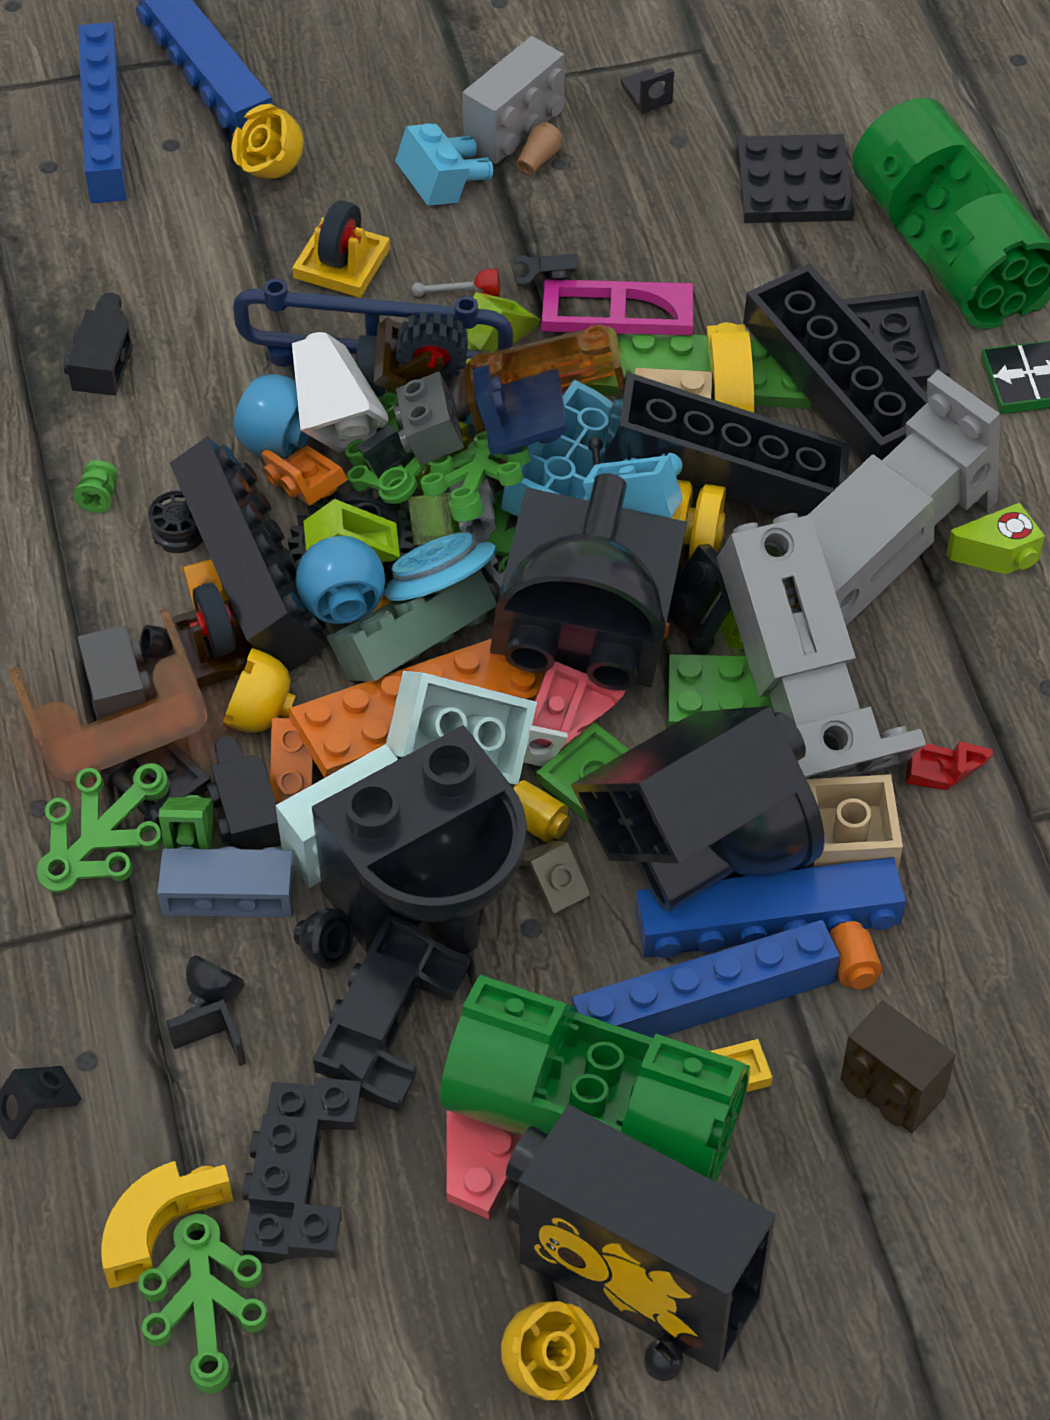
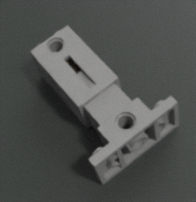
(890, 505)
(803, 648)

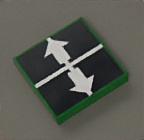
(1019, 376)

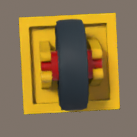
(341, 252)

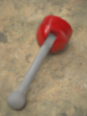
(484, 282)

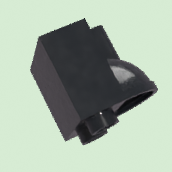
(588, 586)
(707, 802)
(422, 841)

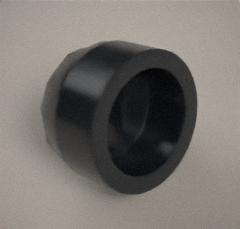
(155, 642)
(657, 1364)

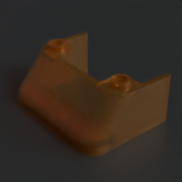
(576, 355)
(126, 734)

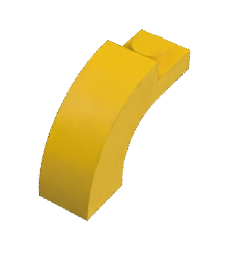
(731, 365)
(148, 1209)

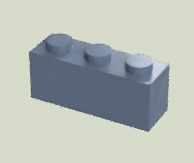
(226, 882)

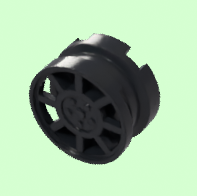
(173, 524)

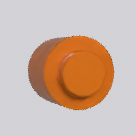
(858, 958)

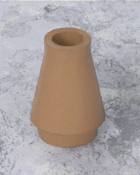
(539, 147)

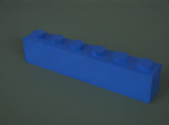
(204, 58)
(101, 113)
(761, 906)
(717, 983)

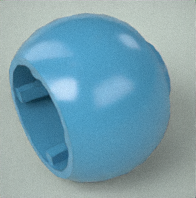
(269, 416)
(340, 579)

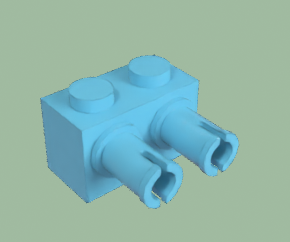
(437, 163)
(650, 483)

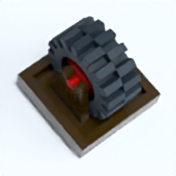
(419, 349)

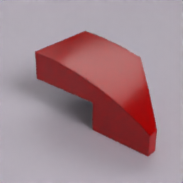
(944, 767)

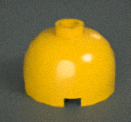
(268, 142)
(259, 694)
(550, 1350)

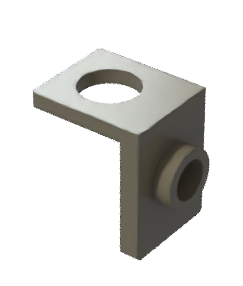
(556, 874)

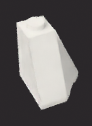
(333, 393)

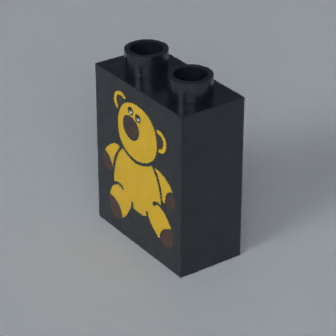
(639, 1234)

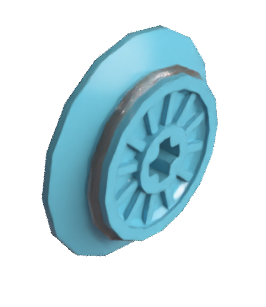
(437, 565)

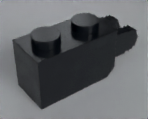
(100, 348)
(244, 797)

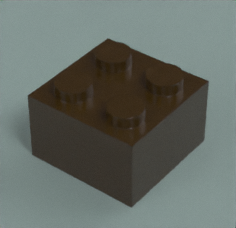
(896, 1067)

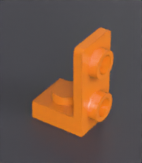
(290, 761)

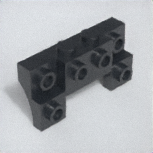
(377, 1004)
(286, 1154)

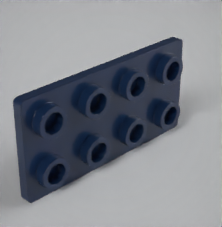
(520, 410)

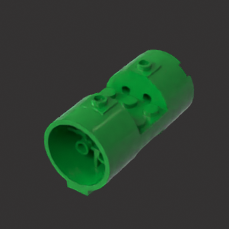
(955, 212)
(530, 1056)

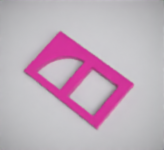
(673, 297)

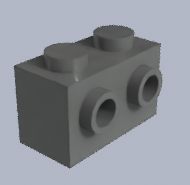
(428, 418)

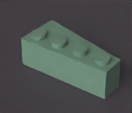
(409, 627)

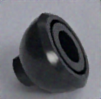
(325, 937)
(210, 982)

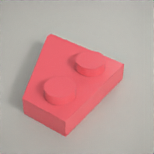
(570, 702)
(477, 1163)

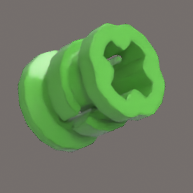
(96, 486)

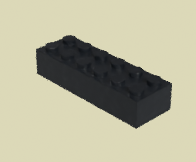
(834, 360)
(726, 446)
(248, 553)

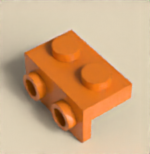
(304, 474)

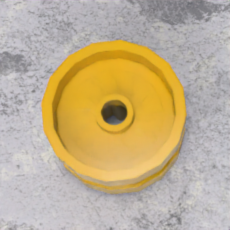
(705, 521)

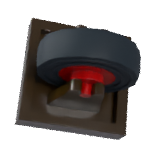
(213, 637)

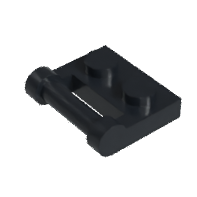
(694, 595)
(183, 773)

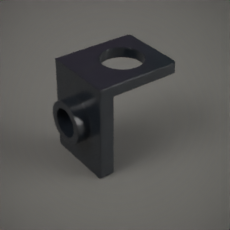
(647, 89)
(203, 1022)
(35, 1090)

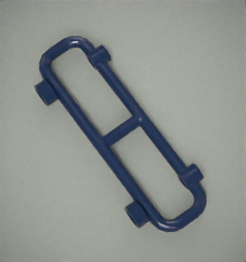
(278, 298)

